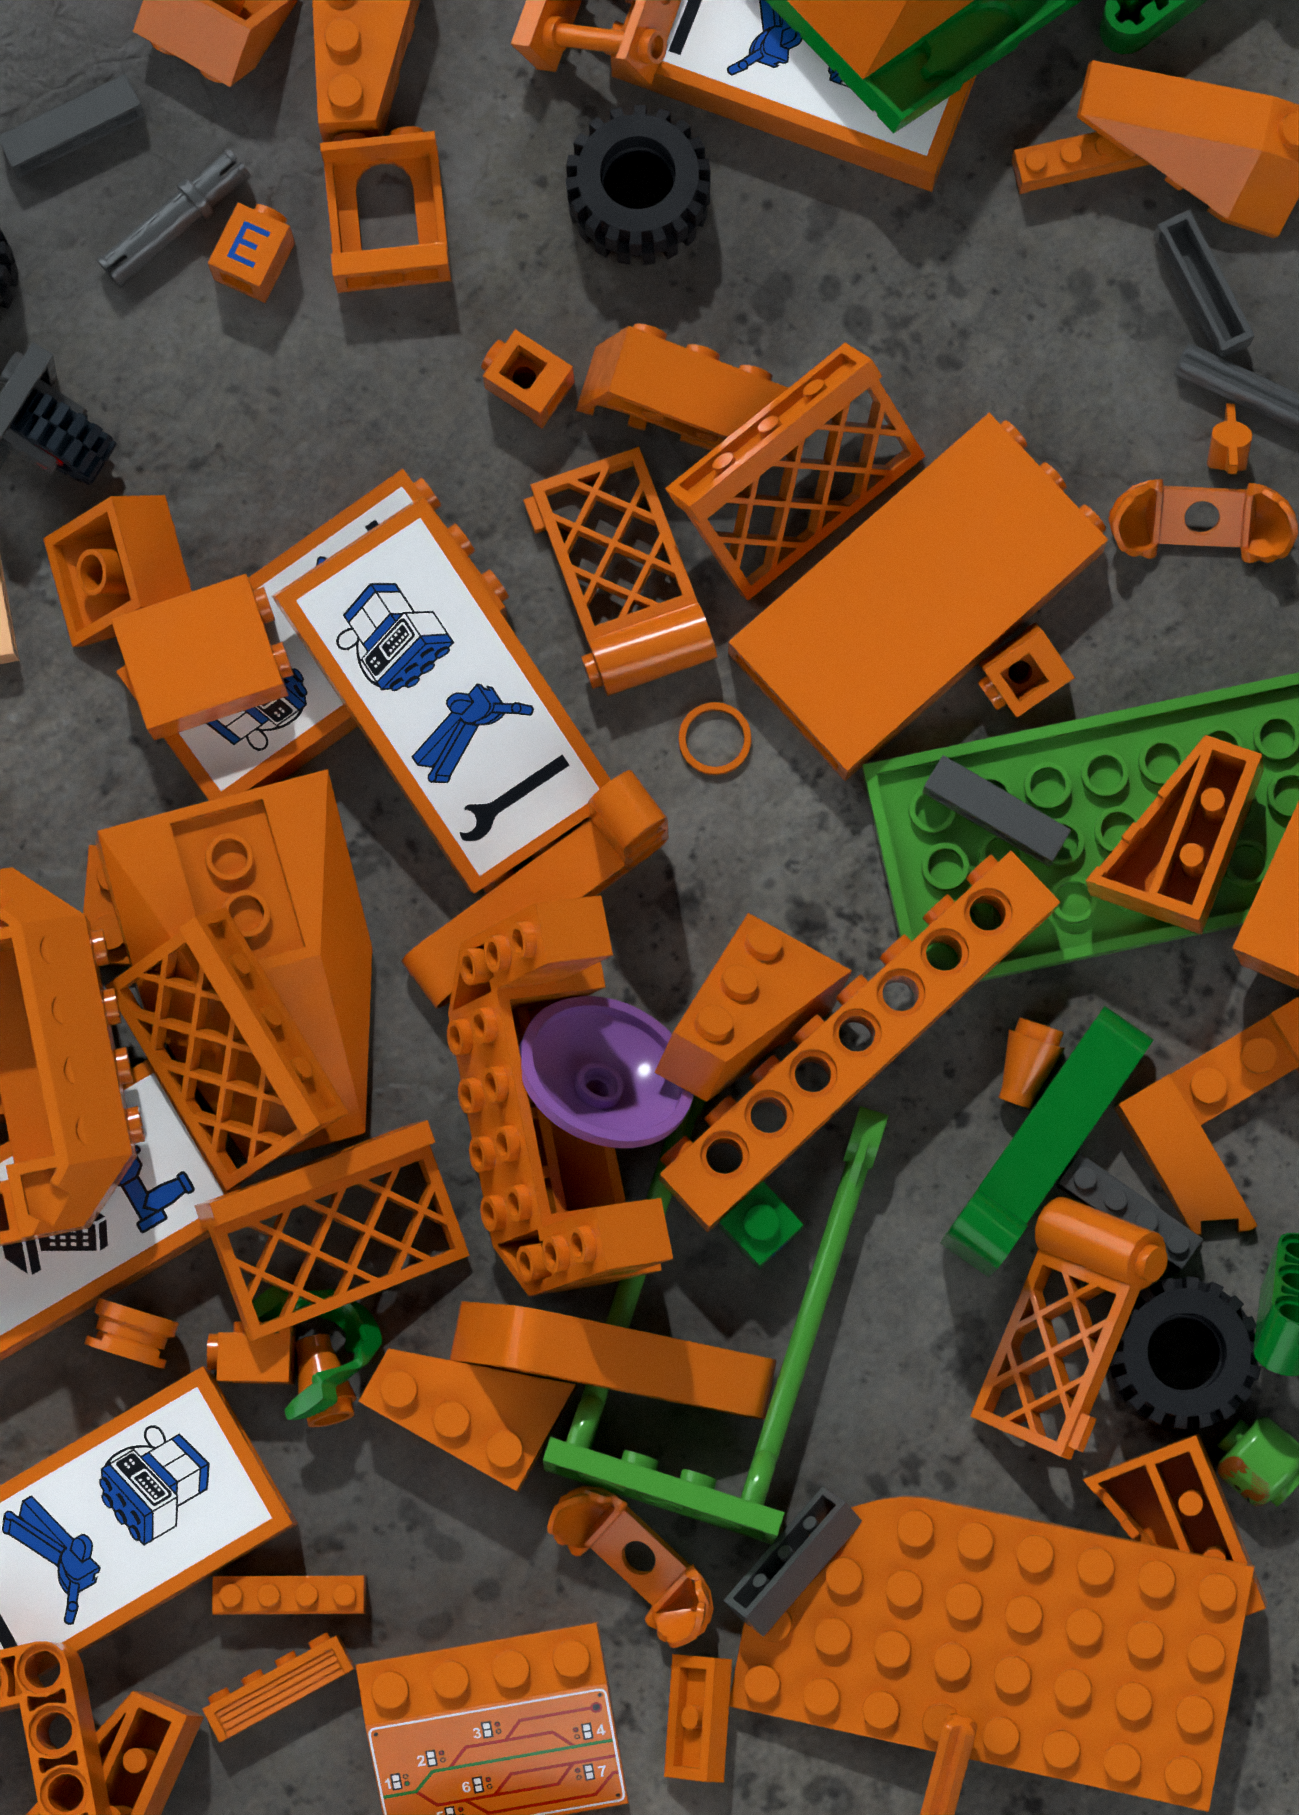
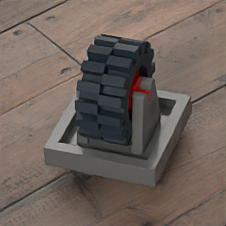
(46, 424)

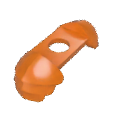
(1249, 518)
(606, 1524)

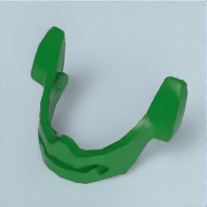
(362, 1339)

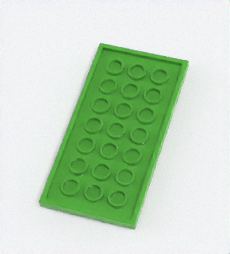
(1097, 782)

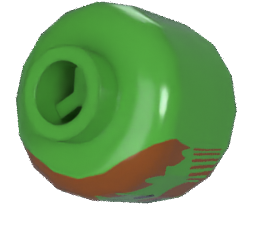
(1259, 1461)

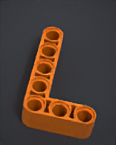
(619, 835)
(613, 1358)
(38, 1709)

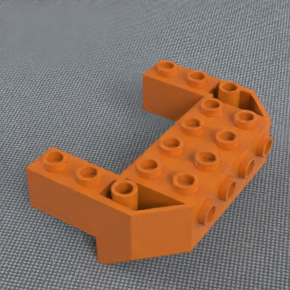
(58, 1067)
(546, 1195)

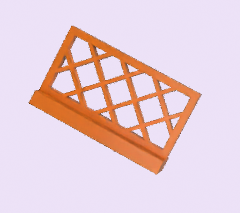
(782, 431)
(267, 1033)
(314, 1181)

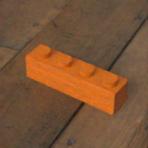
(1069, 161)
(289, 1595)
(279, 1688)

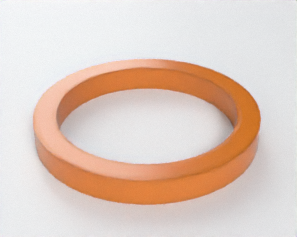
(707, 707)

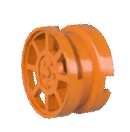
(131, 1333)

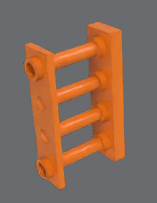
(548, 30)

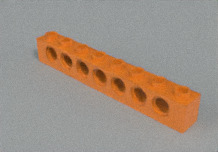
(1022, 906)

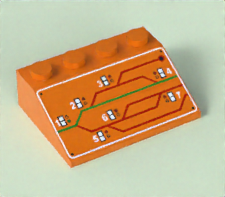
(495, 1727)

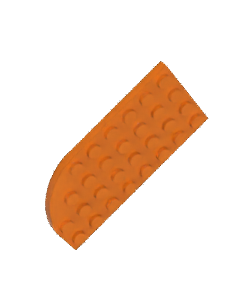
(1055, 1638)

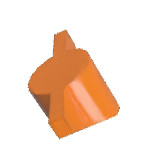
(1229, 444)

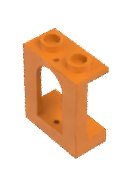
(344, 164)

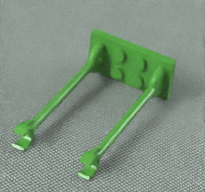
(694, 1493)

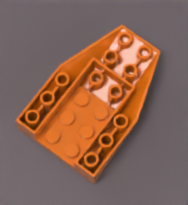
(293, 893)

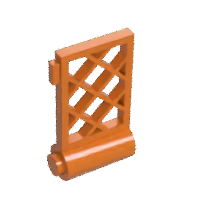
(640, 643)
(1110, 1258)

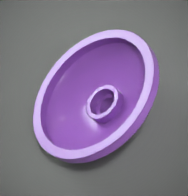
(594, 1072)

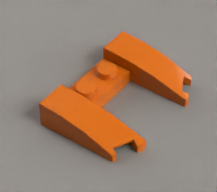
(1170, 1113)

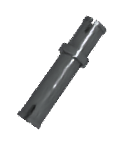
(174, 217)

